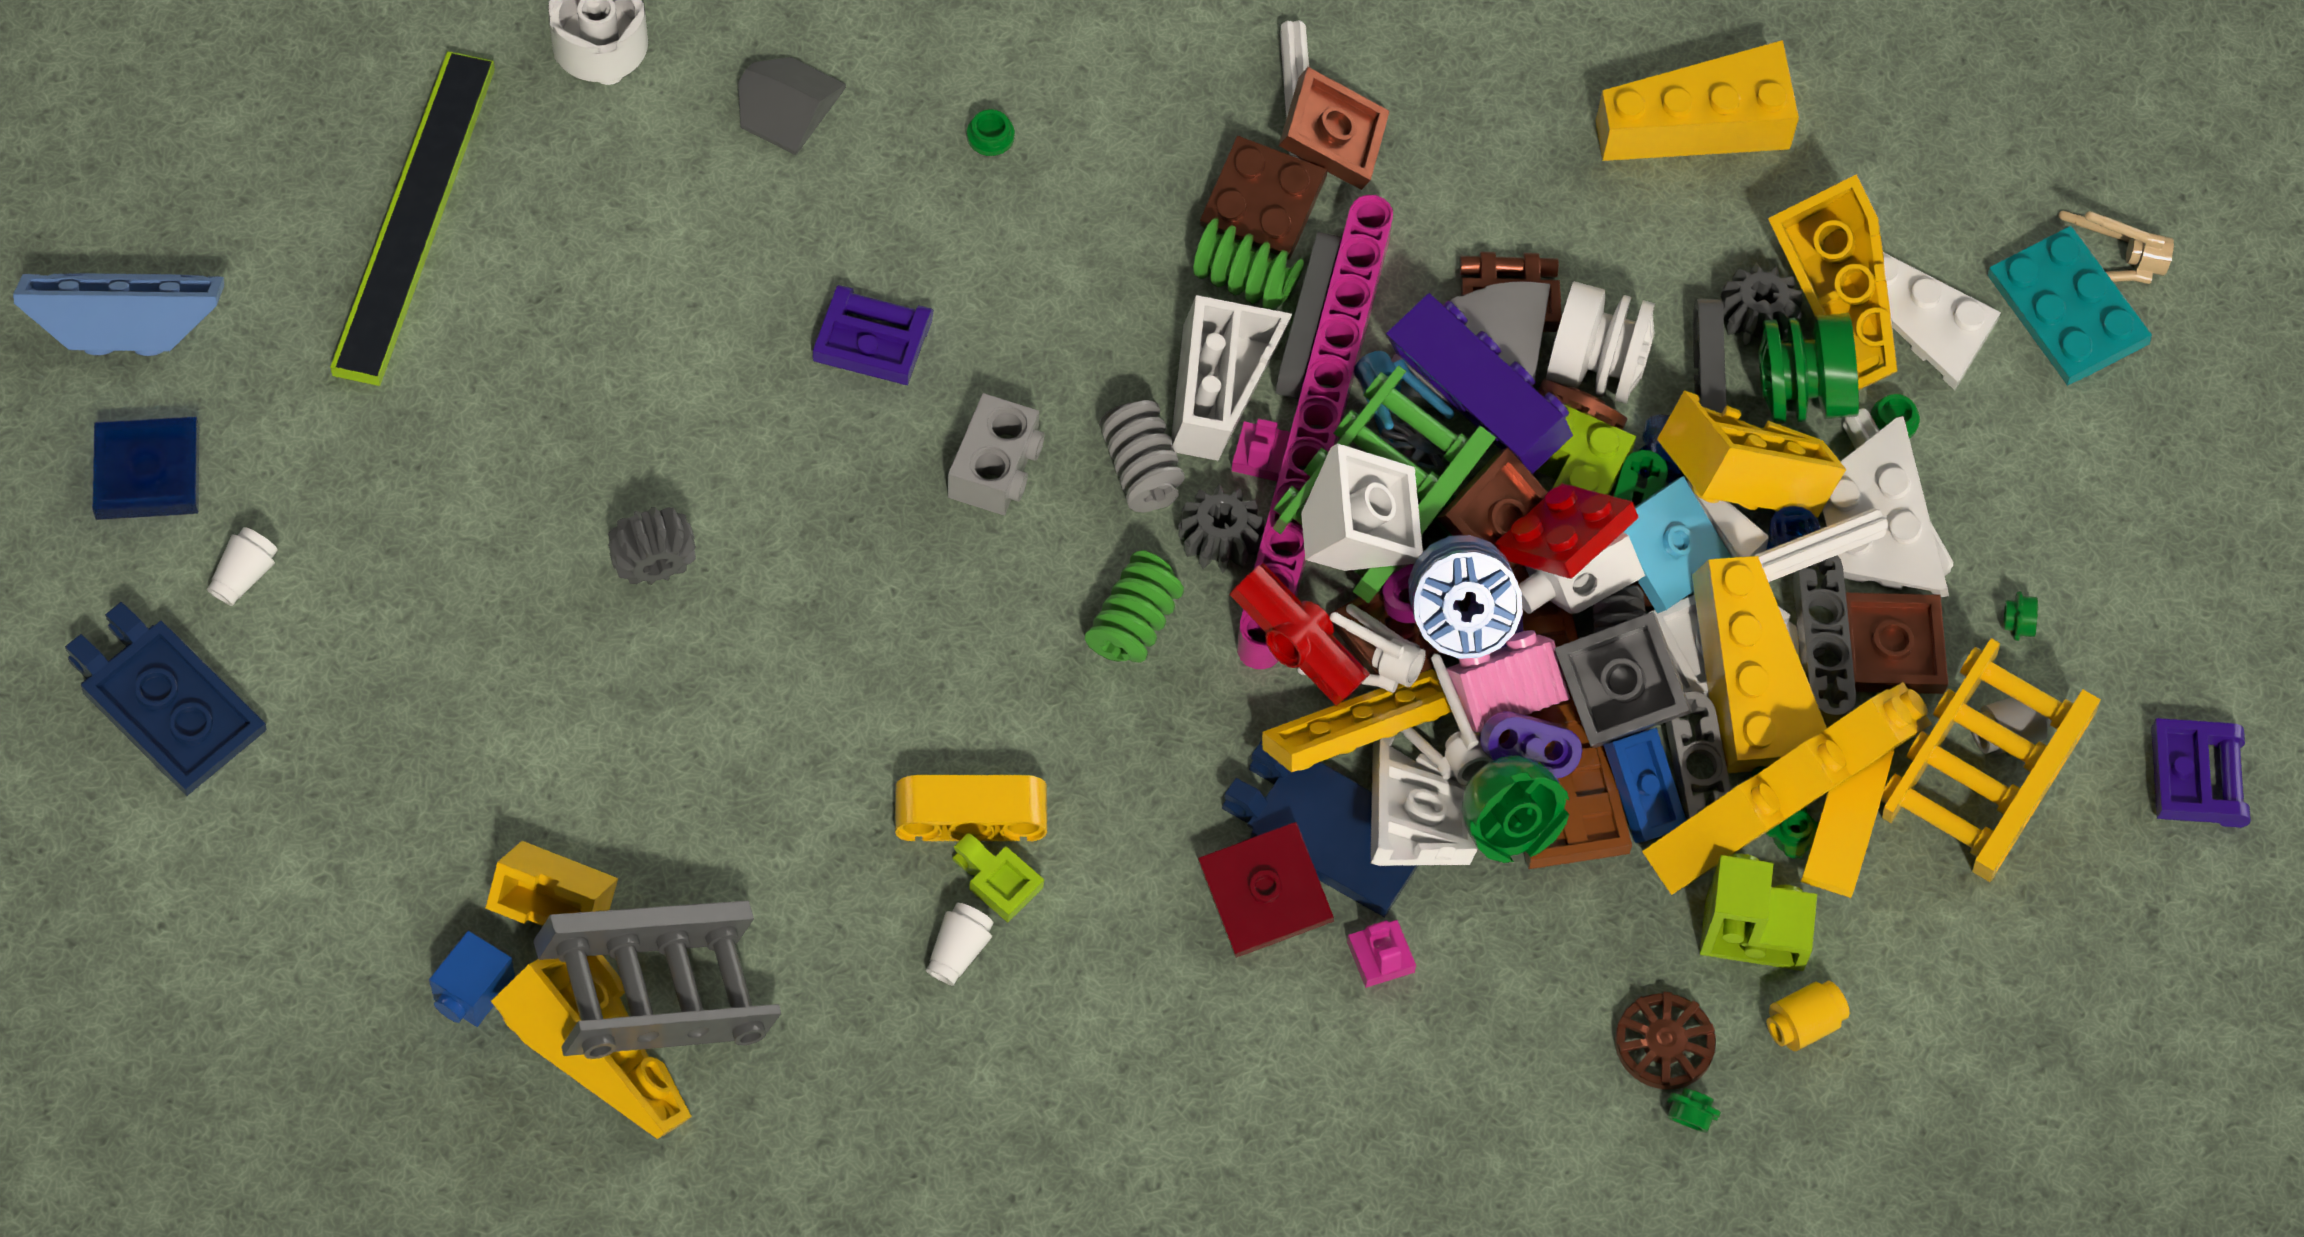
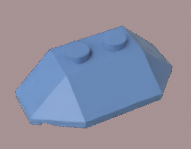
(118, 309)

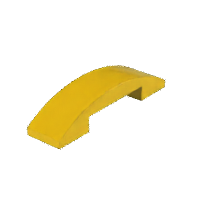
(1846, 829)

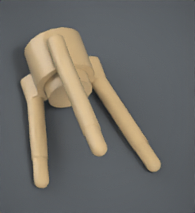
(2146, 251)

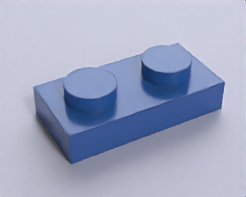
(1645, 785)

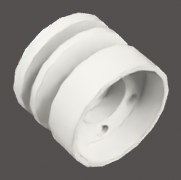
(1601, 342)

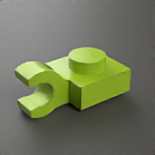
(999, 880)

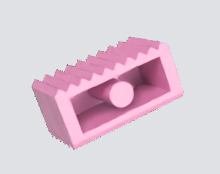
(1511, 679)

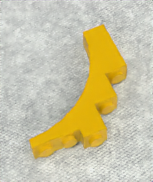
(1787, 786)

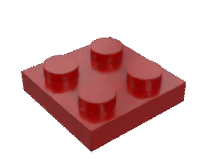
(1566, 530)

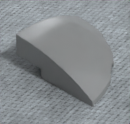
(1510, 316)

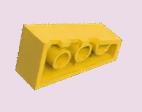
(1702, 109)
(1751, 665)

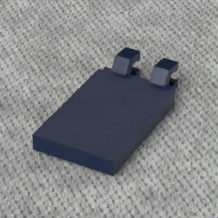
(165, 700)
(1333, 821)

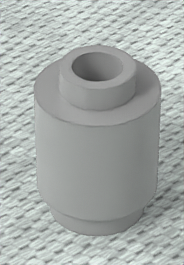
(2016, 718)

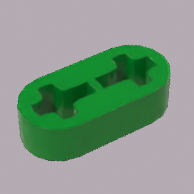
(1638, 460)

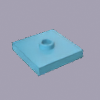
(1672, 543)

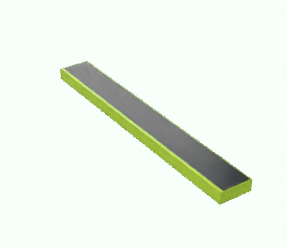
(412, 219)

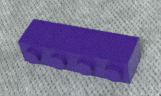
(1479, 382)

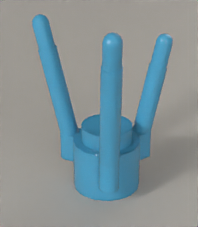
(1378, 361)

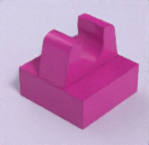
(1260, 450)
(1381, 953)

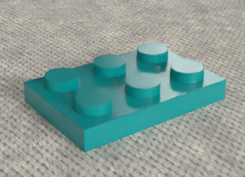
(2069, 305)

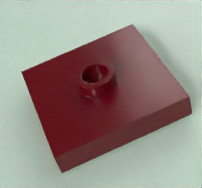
(1266, 889)

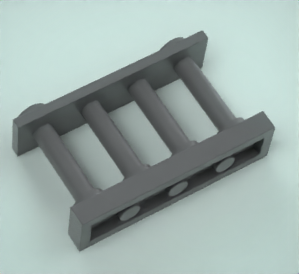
(670, 932)

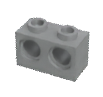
(987, 453)

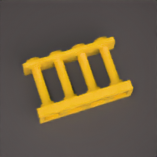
(2014, 802)

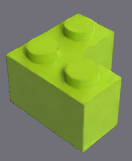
(1591, 456)
(1756, 921)

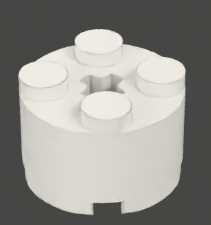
(598, 37)

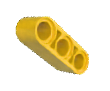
(973, 804)

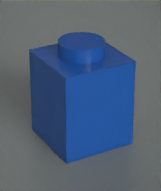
(470, 979)

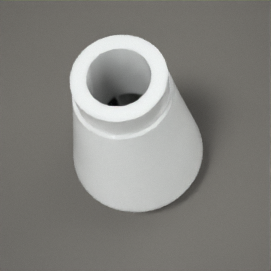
(242, 564)
(959, 941)

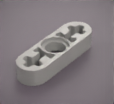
(1679, 732)

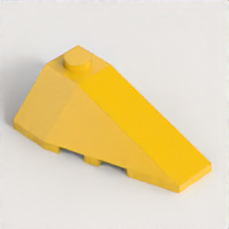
(1841, 269)
(543, 1014)

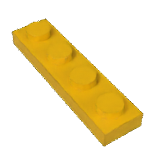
(1355, 723)

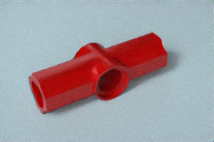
(1299, 634)

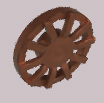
(1584, 403)
(1665, 1040)

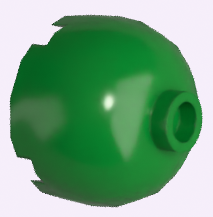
(1514, 808)

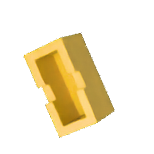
(539, 883)

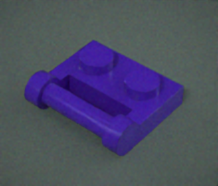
(870, 346)
(2184, 772)

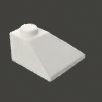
(1362, 512)

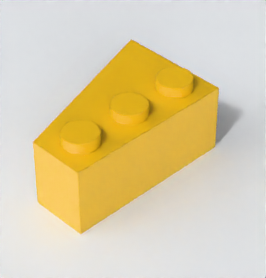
(1748, 463)

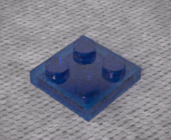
(146, 468)

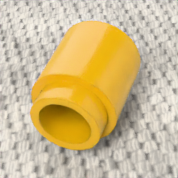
(1807, 1015)

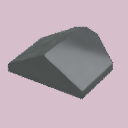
(785, 101)

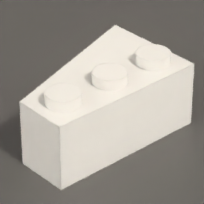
(1219, 369)

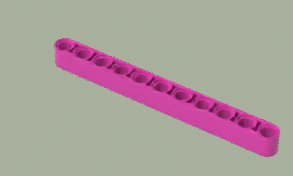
(1320, 404)

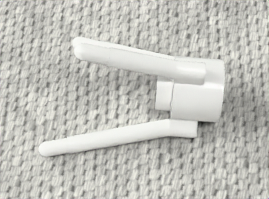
(1395, 657)
(1463, 749)

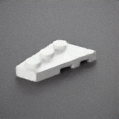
(1937, 319)

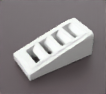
(1736, 531)

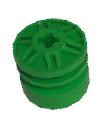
(1810, 368)

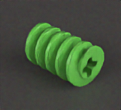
(1245, 268)
(1135, 609)

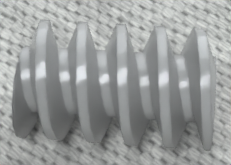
(1142, 455)

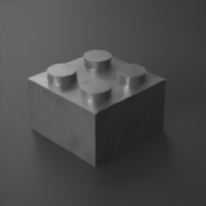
(1623, 680)

